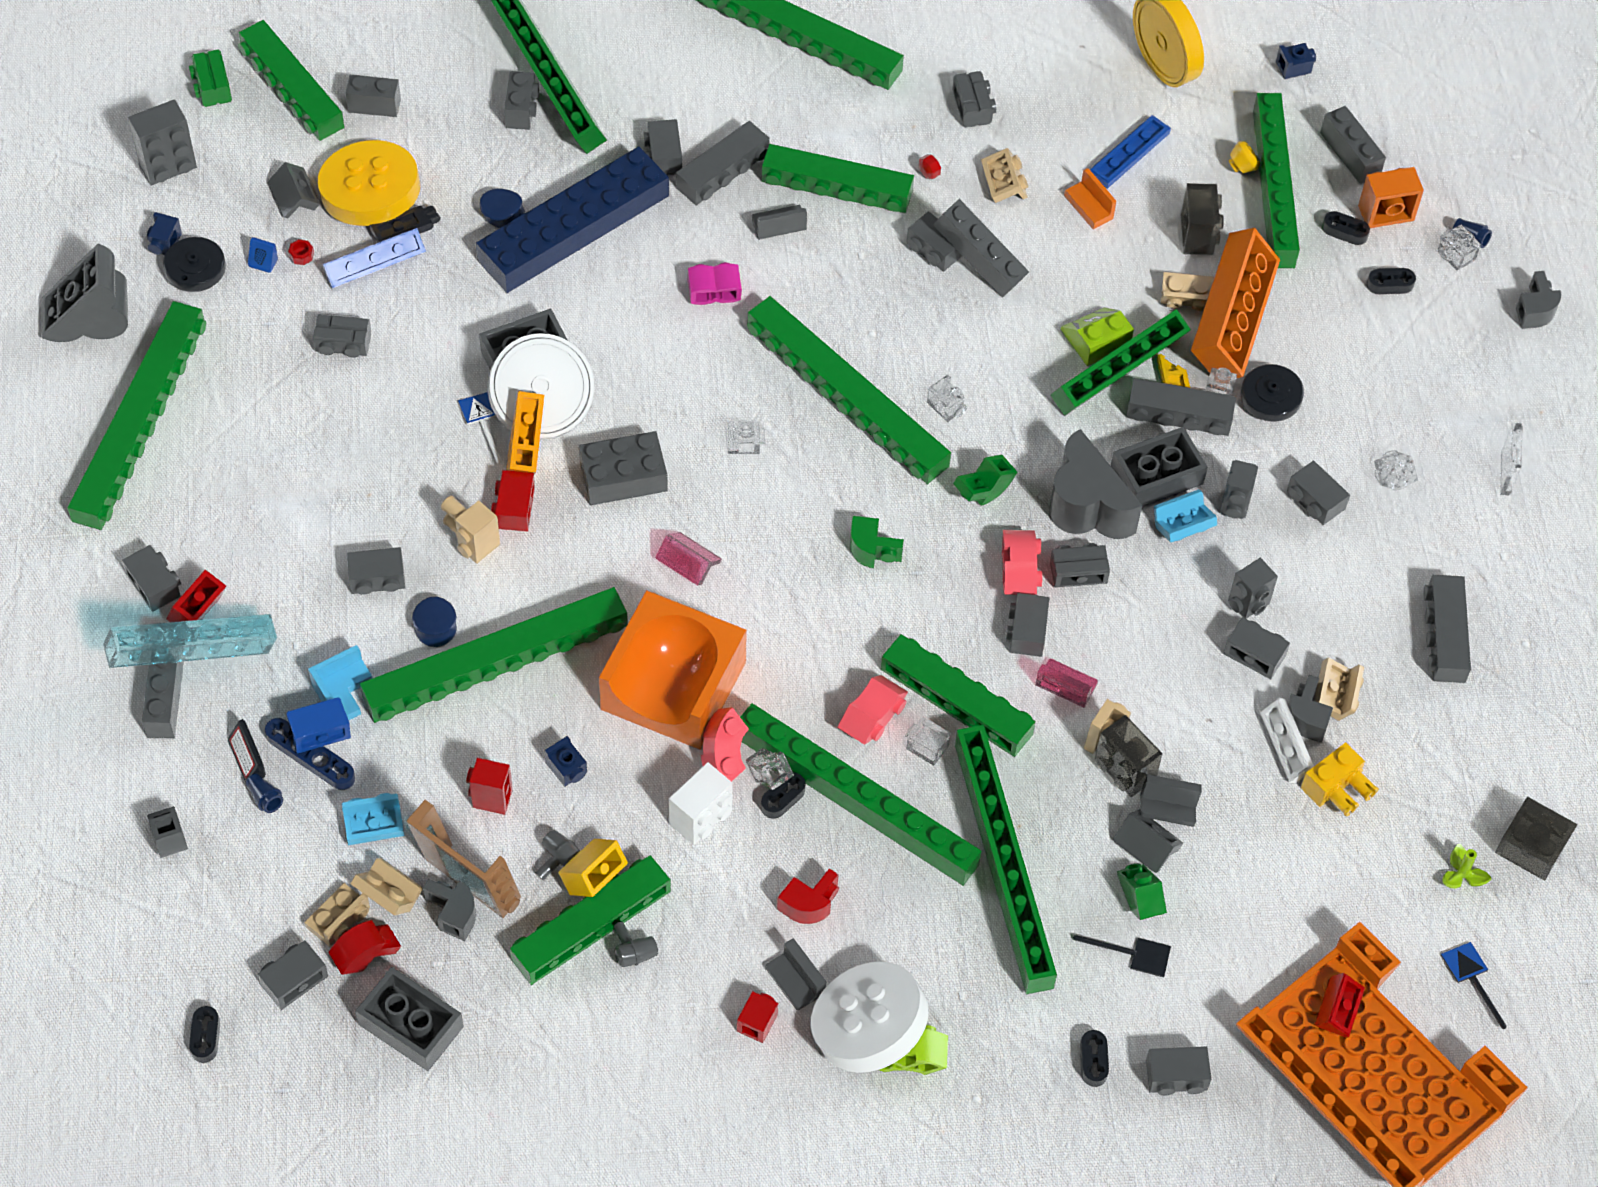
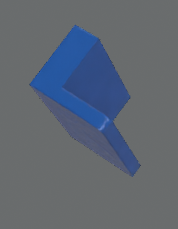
(319, 725)

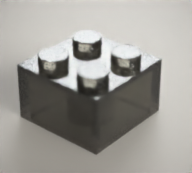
(1201, 219)
(1127, 755)
(1536, 838)

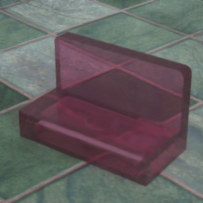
(687, 557)
(1066, 682)

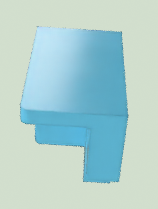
(340, 677)

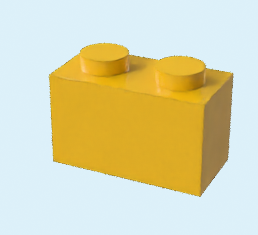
(593, 867)

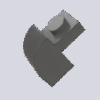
(1540, 305)
(1309, 715)
(167, 832)
(458, 907)

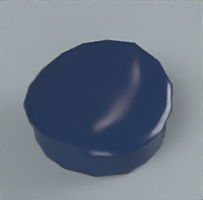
(501, 206)
(434, 621)

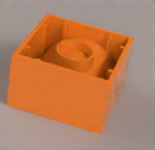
(672, 669)

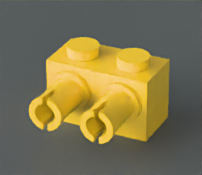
(1335, 773)

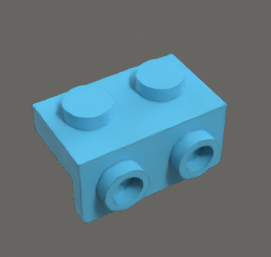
(1183, 516)
(372, 818)

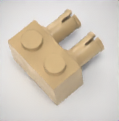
(474, 527)

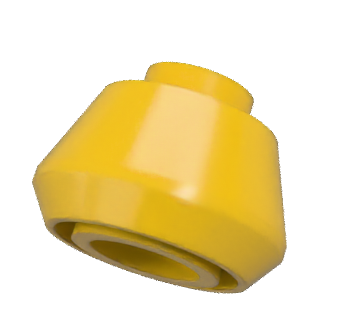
(1244, 158)

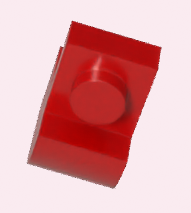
(808, 904)
(361, 944)

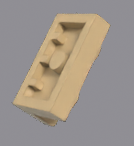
(1004, 175)
(1185, 290)
(1107, 715)
(388, 887)
(338, 914)

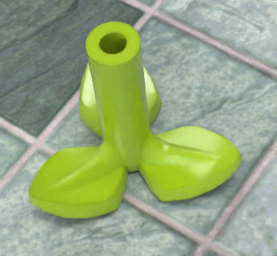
(1463, 862)

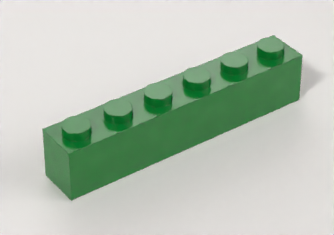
(291, 80)
(837, 178)
(1120, 362)
(957, 694)
(589, 919)

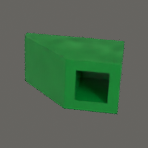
(1142, 891)

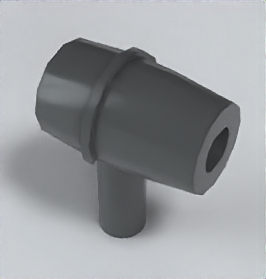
(561, 852)
(633, 950)

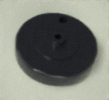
(194, 264)
(1272, 392)

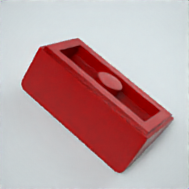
(1340, 1005)

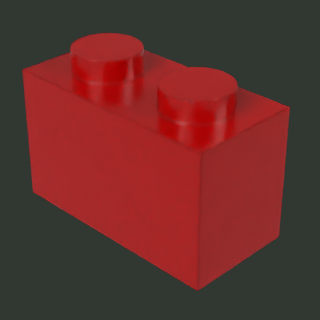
(514, 500)
(197, 599)
(490, 785)

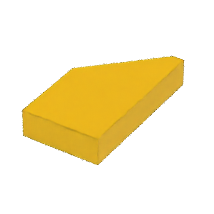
(1172, 374)

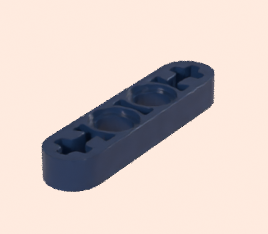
(306, 758)

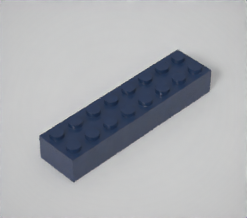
(572, 219)

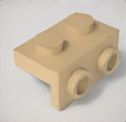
(1339, 687)

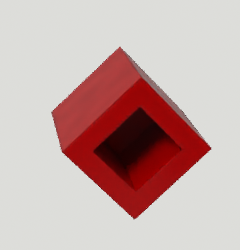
(757, 1016)

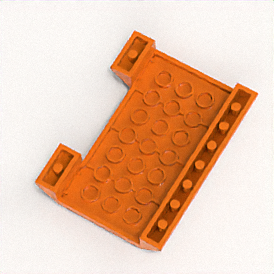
(1386, 1080)

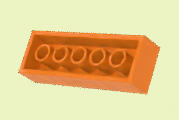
(1236, 302)

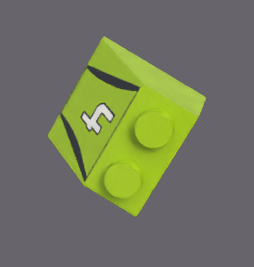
(1098, 334)

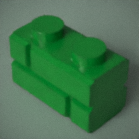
(211, 78)

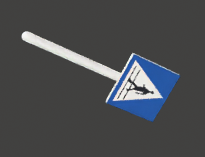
(478, 410)

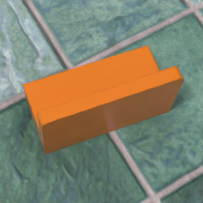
(1091, 200)

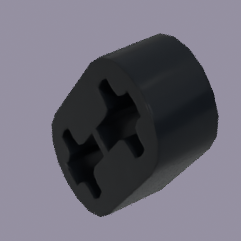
(1346, 228)
(1391, 281)
(787, 799)
(198, 1034)
(1088, 1058)

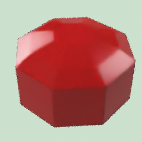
(929, 166)
(301, 252)

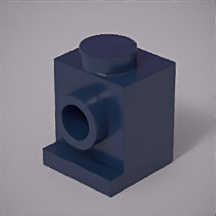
(1295, 60)
(163, 233)
(557, 757)

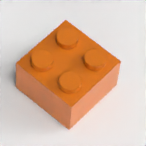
(1390, 197)

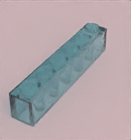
(189, 640)

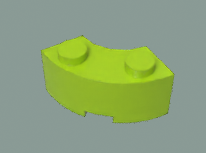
(926, 1056)

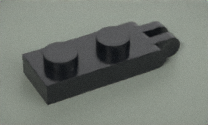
(416, 217)

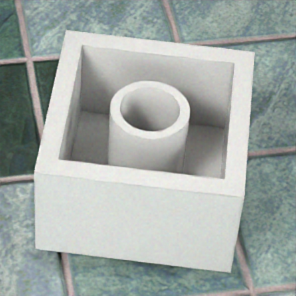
(701, 803)

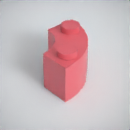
(1020, 562)
(873, 709)
(723, 742)

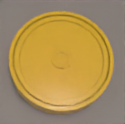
(1169, 40)
(369, 182)

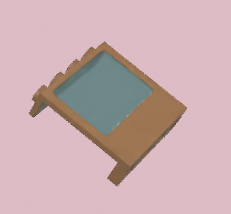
(492, 888)

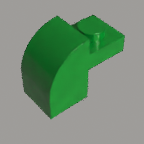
(988, 481)
(868, 547)

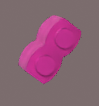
(714, 283)

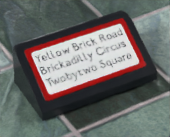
(245, 751)

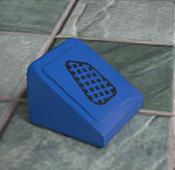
(262, 255)

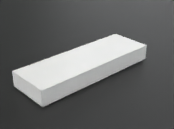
(1287, 740)

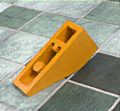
(525, 433)

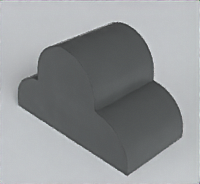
(87, 300)
(1091, 494)

